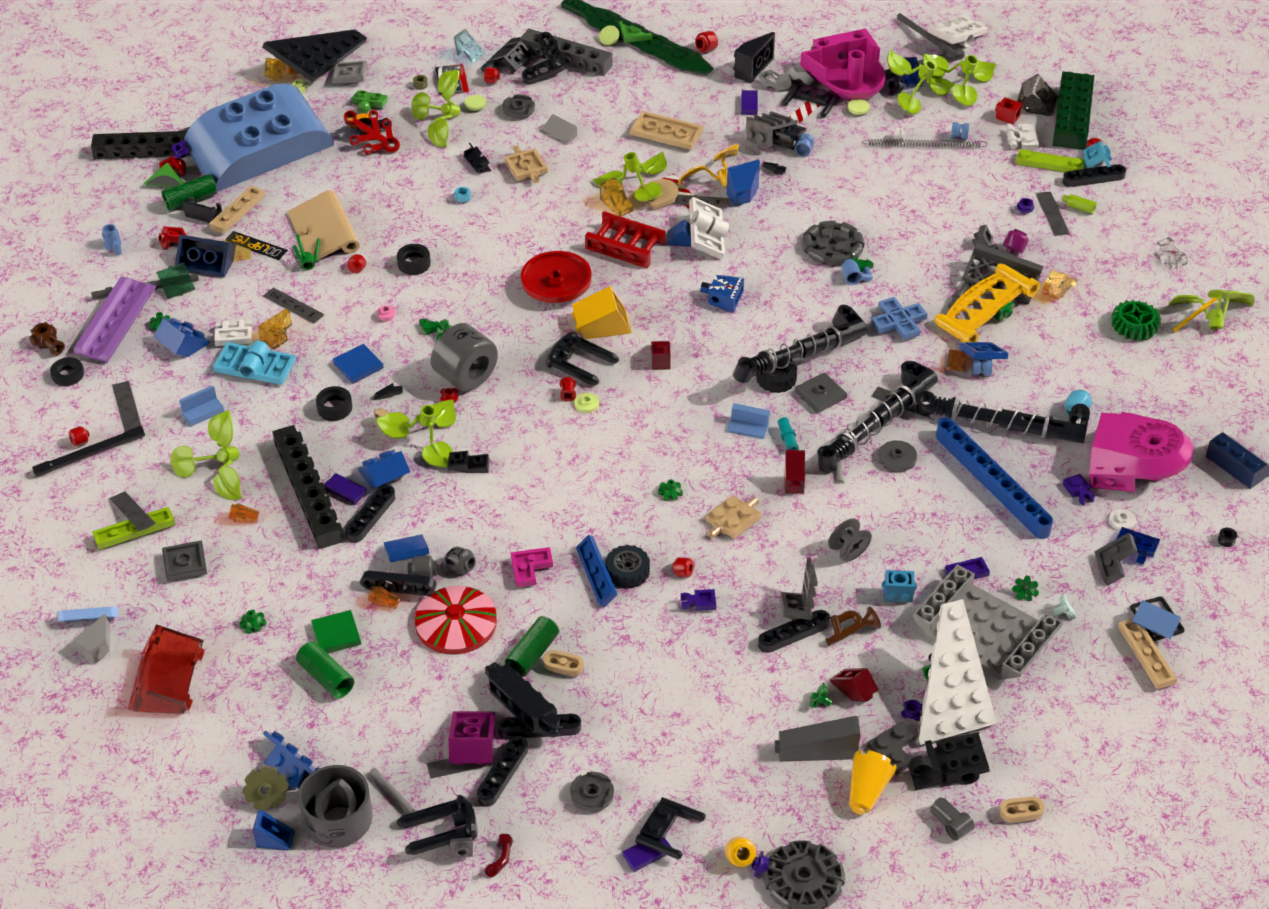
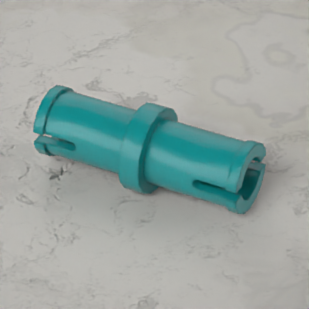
(787, 434)

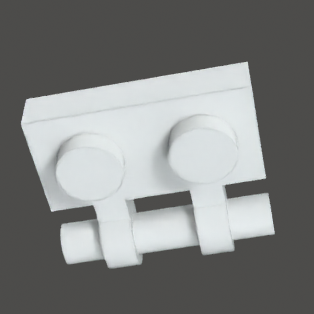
(1026, 136)
(233, 332)

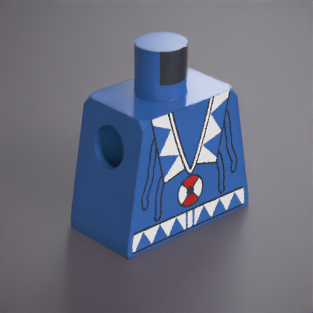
(724, 291)

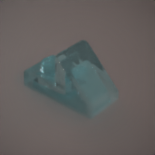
(465, 43)

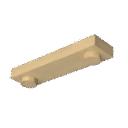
(237, 209)
(1147, 654)

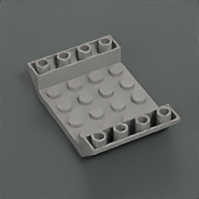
(1002, 634)

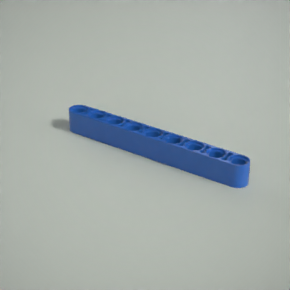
(994, 478)

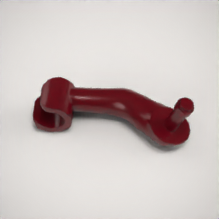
(506, 842)

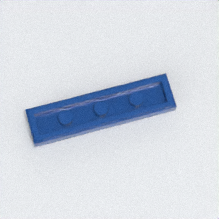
(596, 571)

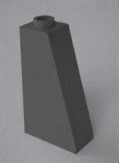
(820, 741)

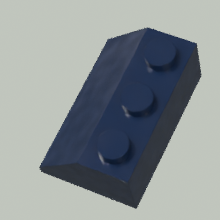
(205, 255)
(1237, 460)

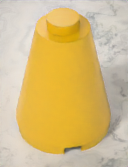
(868, 780)

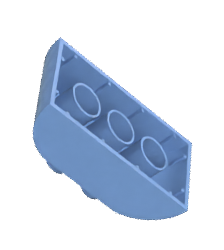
(255, 135)

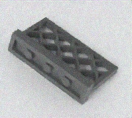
(993, 257)

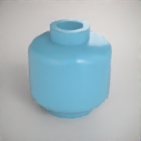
(1077, 397)

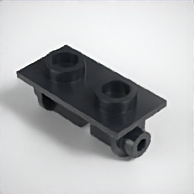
(473, 156)

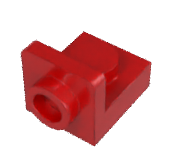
(177, 164)
(168, 235)

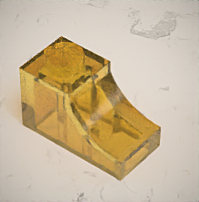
(274, 69)
(614, 197)
(1058, 283)
(274, 329)

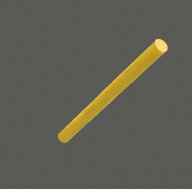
(1193, 315)

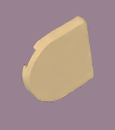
(668, 195)

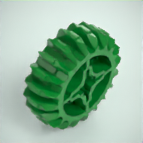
(1135, 320)

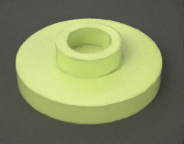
(609, 35)
(475, 102)
(858, 106)
(586, 402)

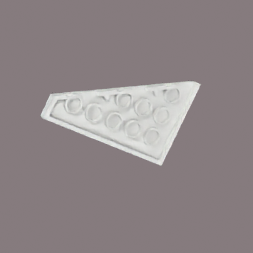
(956, 686)

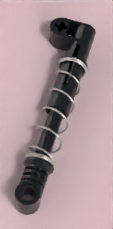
(846, 327)
(914, 380)
(1008, 419)

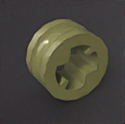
(420, 82)

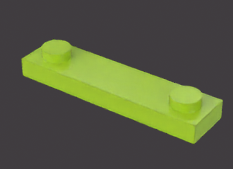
(1048, 161)
(126, 529)

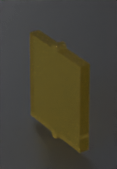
(243, 248)

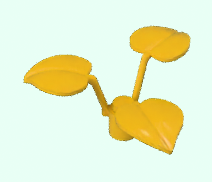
(722, 174)

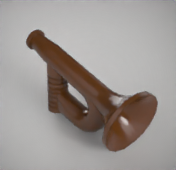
(870, 620)

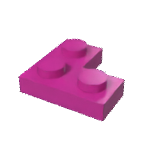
(527, 561)

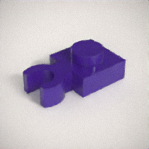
(1077, 486)
(701, 599)

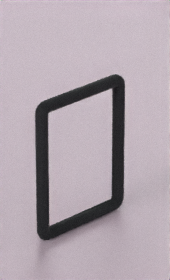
(1132, 607)

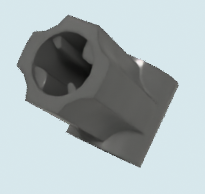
(955, 823)

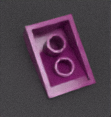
(472, 737)

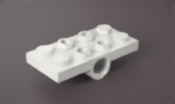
(958, 30)
(707, 228)

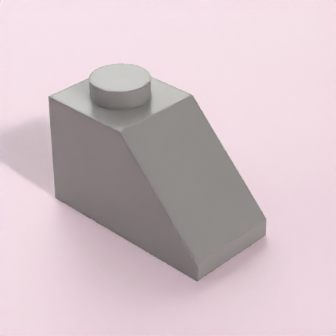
(94, 641)

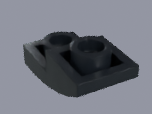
(463, 462)

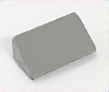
(560, 129)

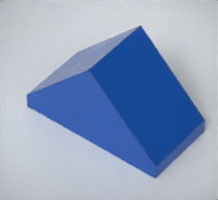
(679, 235)
(271, 832)

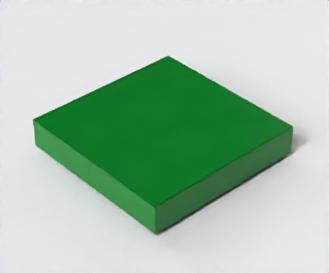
(336, 631)

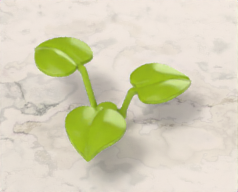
(981, 70)
(937, 84)
(420, 107)
(652, 166)
(1217, 316)
(442, 414)
(227, 481)

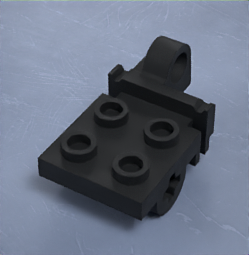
(952, 760)

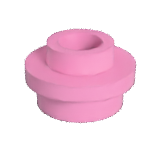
(386, 313)

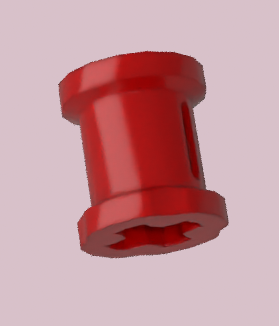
(567, 387)

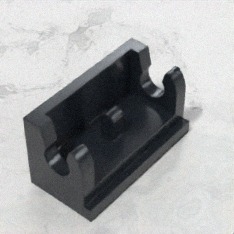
(200, 212)

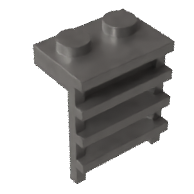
(761, 128)
(799, 605)

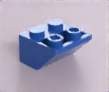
(180, 337)
(385, 469)

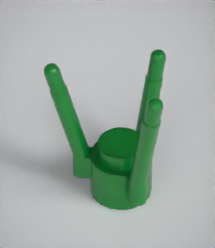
(306, 259)

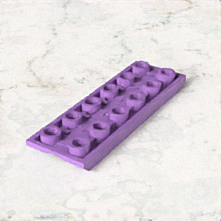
(114, 319)

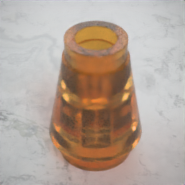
(242, 513)
(382, 597)

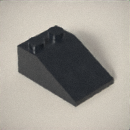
(754, 57)

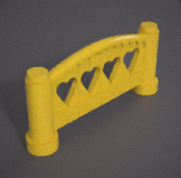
(966, 329)

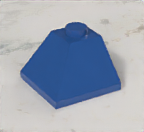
(743, 182)

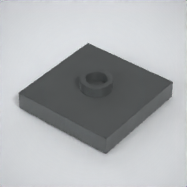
(821, 392)
(184, 560)

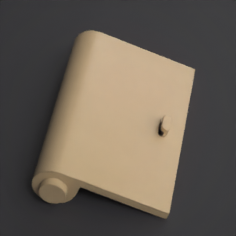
(324, 219)

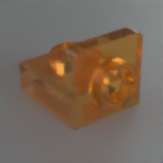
(956, 360)

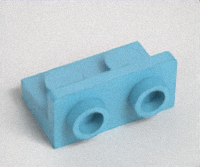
(1096, 154)

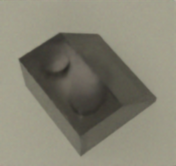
(1037, 96)

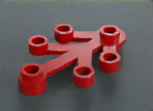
(372, 134)

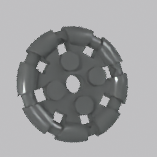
(819, 244)
(804, 887)

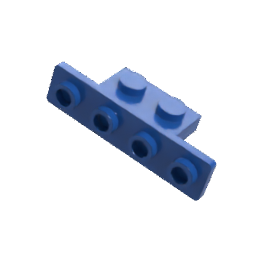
(287, 760)

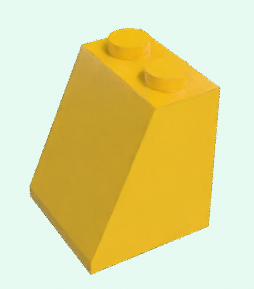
(601, 315)

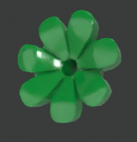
(155, 322)
(444, 325)
(671, 489)
(1025, 588)
(252, 621)
(820, 697)

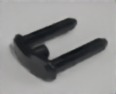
(563, 348)
(465, 817)

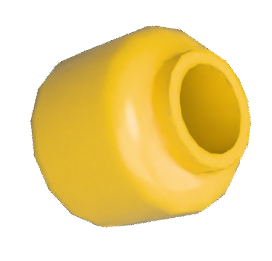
(747, 852)

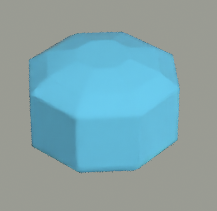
(462, 194)

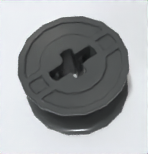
(849, 539)

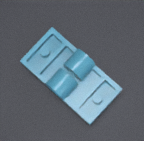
(254, 362)

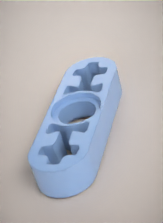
(86, 614)

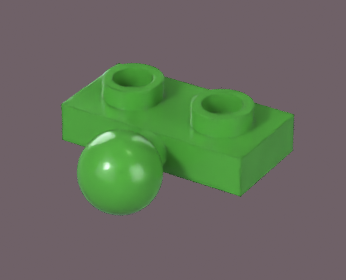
(367, 99)

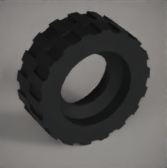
(779, 384)

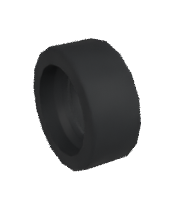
(413, 250)
(334, 393)

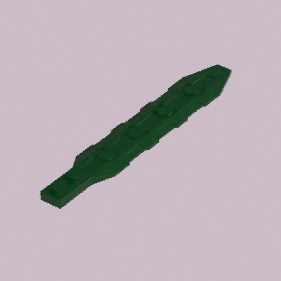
(659, 46)

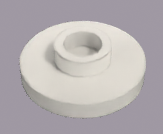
(1122, 518)

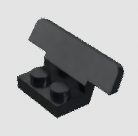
(512, 54)

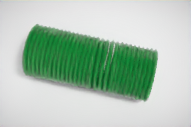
(199, 187)
(532, 645)
(325, 669)

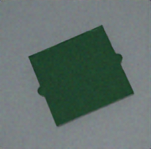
(175, 280)

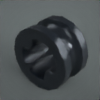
(1232, 536)

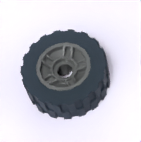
(628, 566)

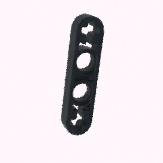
(1075, 177)
(367, 512)
(419, 584)
(792, 628)
(512, 722)
(501, 770)

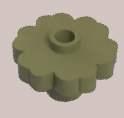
(261, 796)

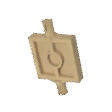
(526, 164)
(733, 517)

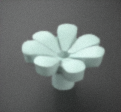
(1065, 608)

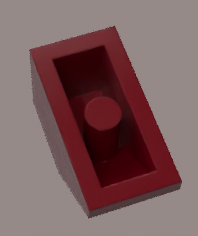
(660, 355)
(794, 472)
(855, 684)

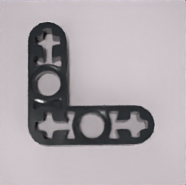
(550, 63)

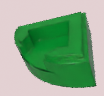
(863, 263)
(428, 326)

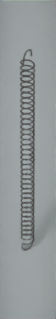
(923, 143)

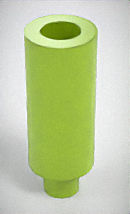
(1080, 203)

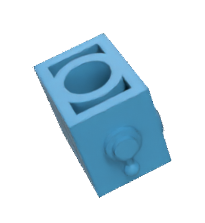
(899, 586)

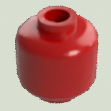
(706, 41)

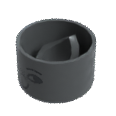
(464, 357)
(333, 788)

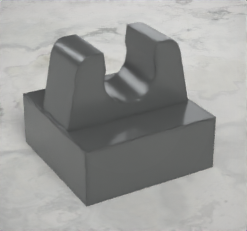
(983, 236)

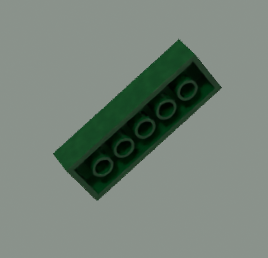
(1073, 110)

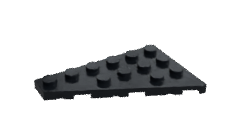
(315, 53)

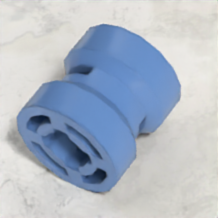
(956, 130)
(804, 144)
(982, 366)

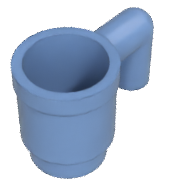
(111, 238)
(853, 274)

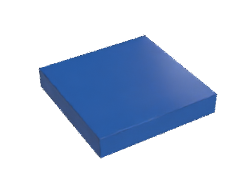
(983, 350)
(358, 363)
(406, 548)

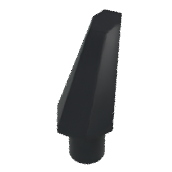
(774, 167)
(388, 391)

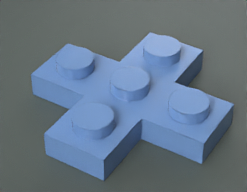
(899, 318)

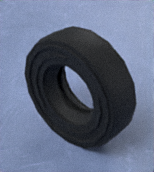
(68, 379)

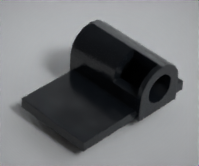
(787, 135)

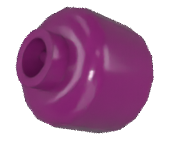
(1015, 242)

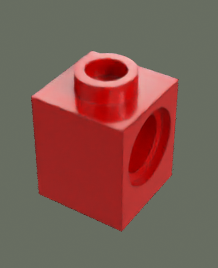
(1008, 110)

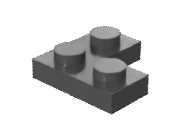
(1111, 555)
(891, 744)

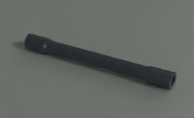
(127, 436)

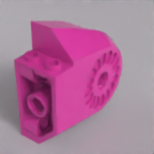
(846, 64)
(1136, 447)

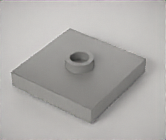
(349, 72)

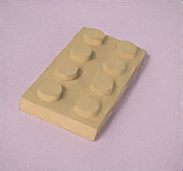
(667, 130)

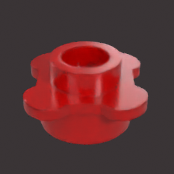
(449, 394)

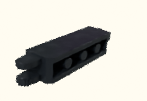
(522, 700)

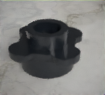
(896, 86)

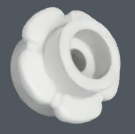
(898, 134)

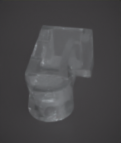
(1169, 254)

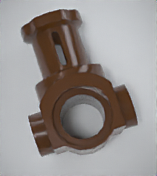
(45, 338)

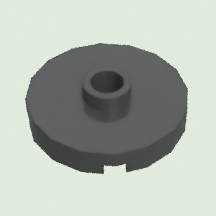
(518, 106)
(897, 456)
(592, 783)

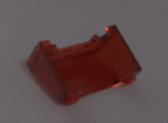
(166, 672)

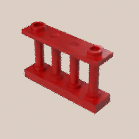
(620, 250)

